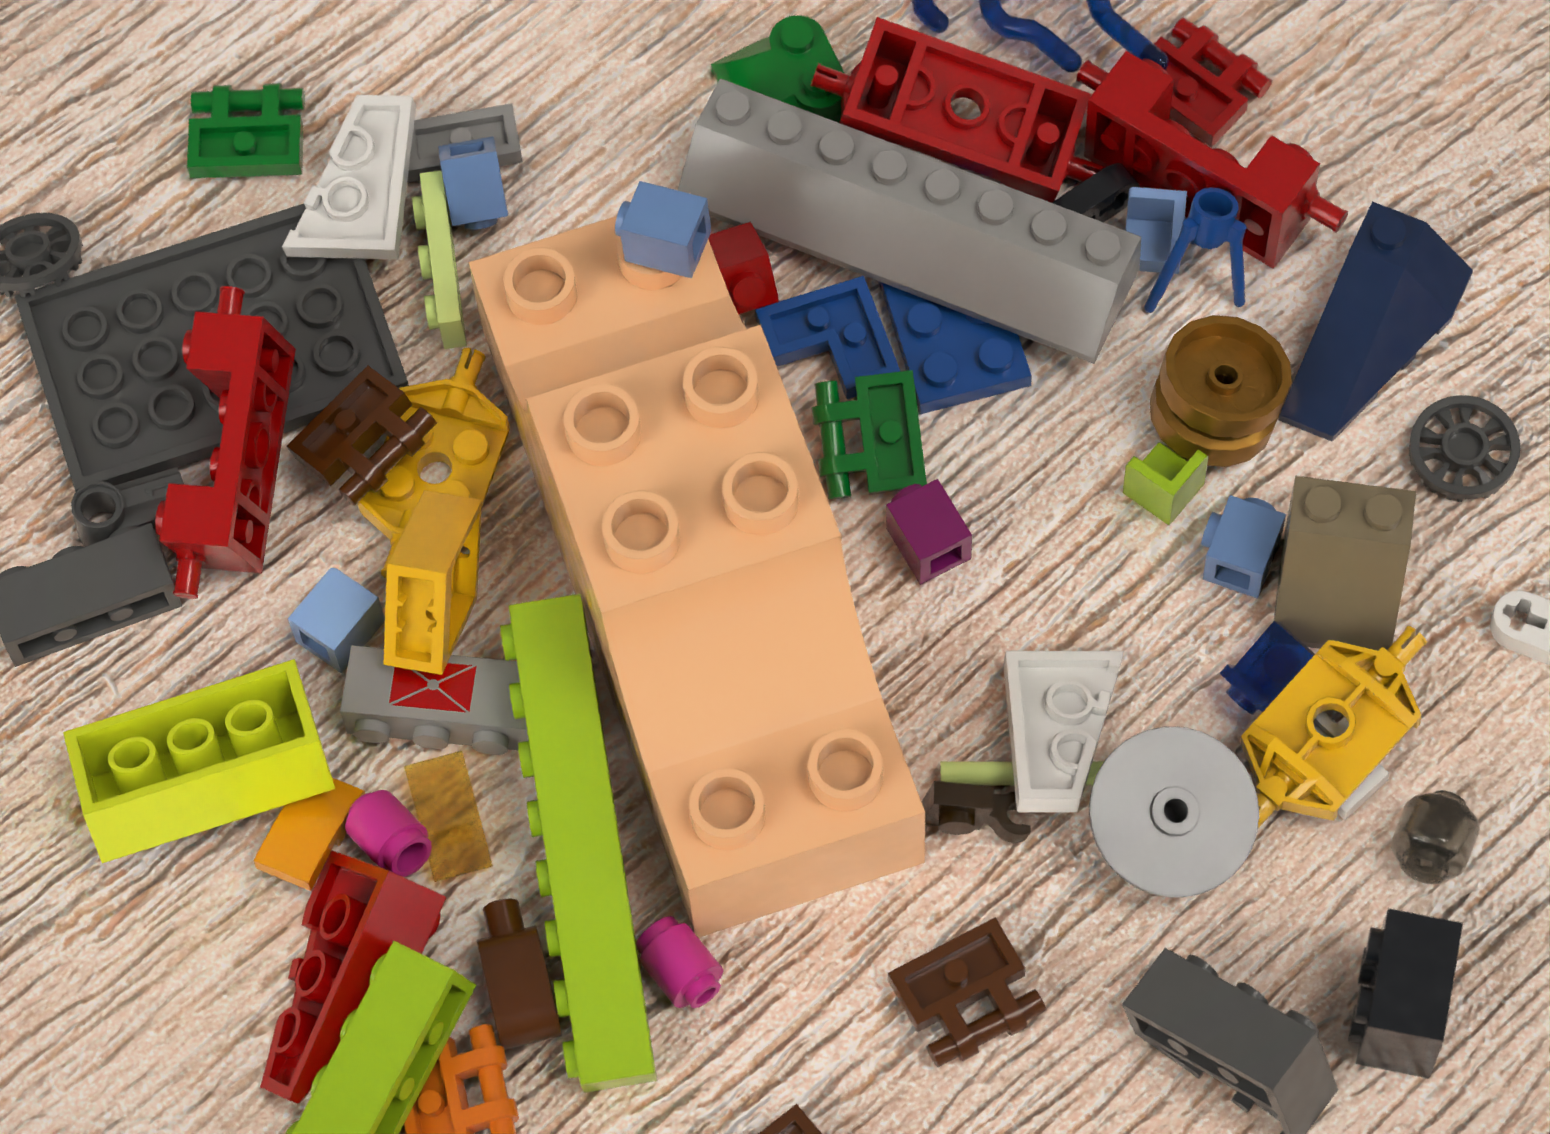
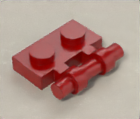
(1199, 98)

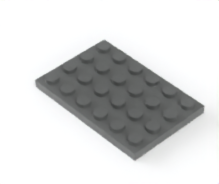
(117, 334)

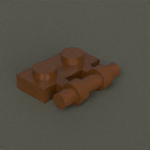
(352, 425)
(958, 975)

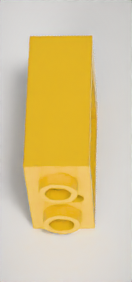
(432, 582)

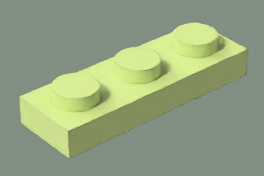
(439, 260)

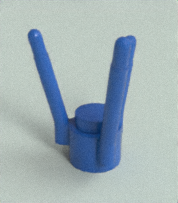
(1209, 226)

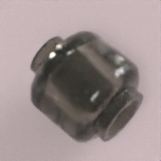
(1435, 837)

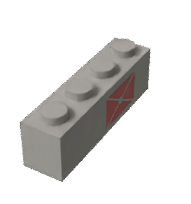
(459, 707)

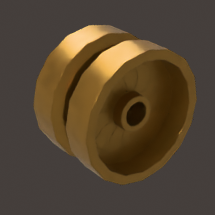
(1220, 390)

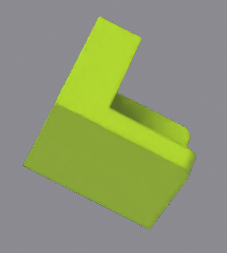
(1164, 481)

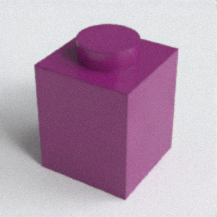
(928, 530)

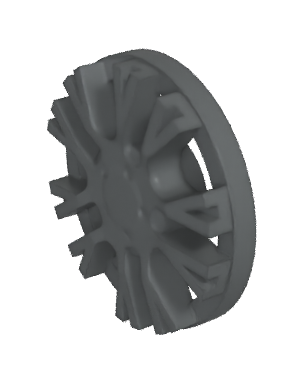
(36, 254)
(1464, 448)

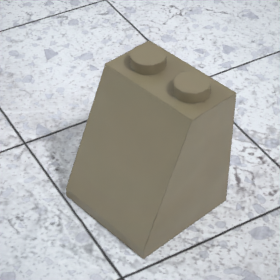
(1344, 562)

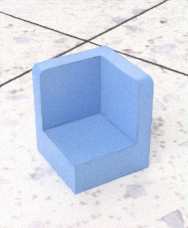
(1158, 220)
(335, 617)

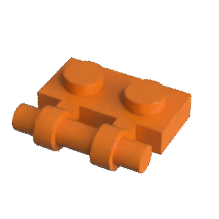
(443, 1100)

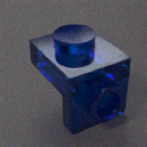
(1266, 668)

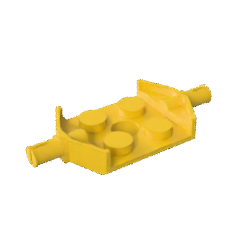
(466, 438)
(1318, 773)

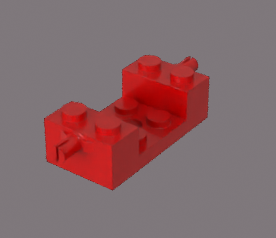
(906, 95)
(1133, 127)
(251, 374)

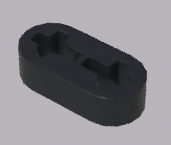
(1101, 194)

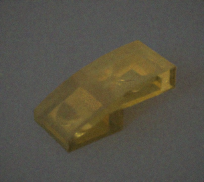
(450, 815)

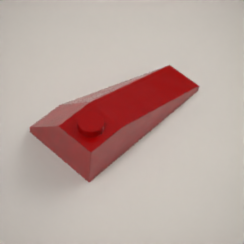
(352, 923)

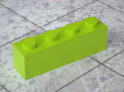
(387, 1047)

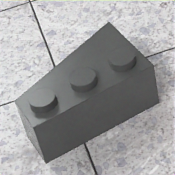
(1234, 1038)

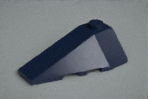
(1384, 307)

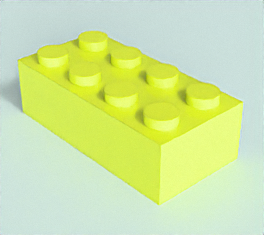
(197, 761)

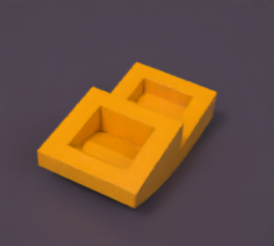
(306, 834)

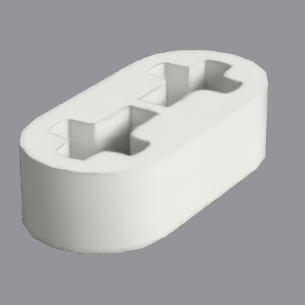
(1534, 636)

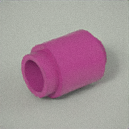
(388, 833)
(679, 963)

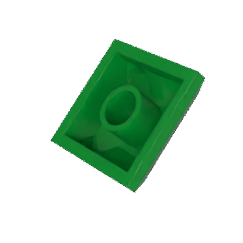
(785, 66)

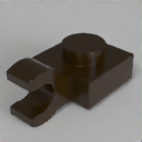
(967, 807)

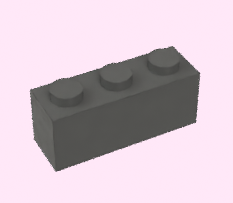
(84, 593)

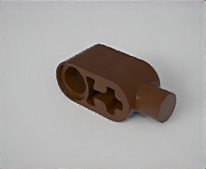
(516, 977)

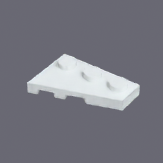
(364, 186)
(1056, 722)

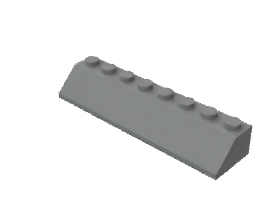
(911, 220)

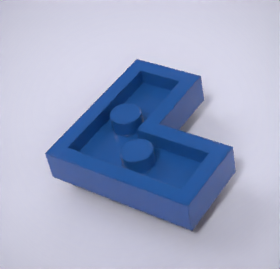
(835, 321)

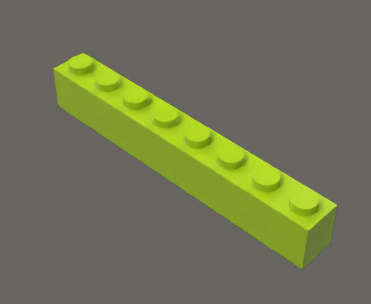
(581, 845)

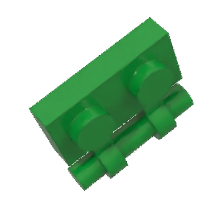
(250, 143)
(888, 431)

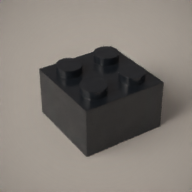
(1409, 992)

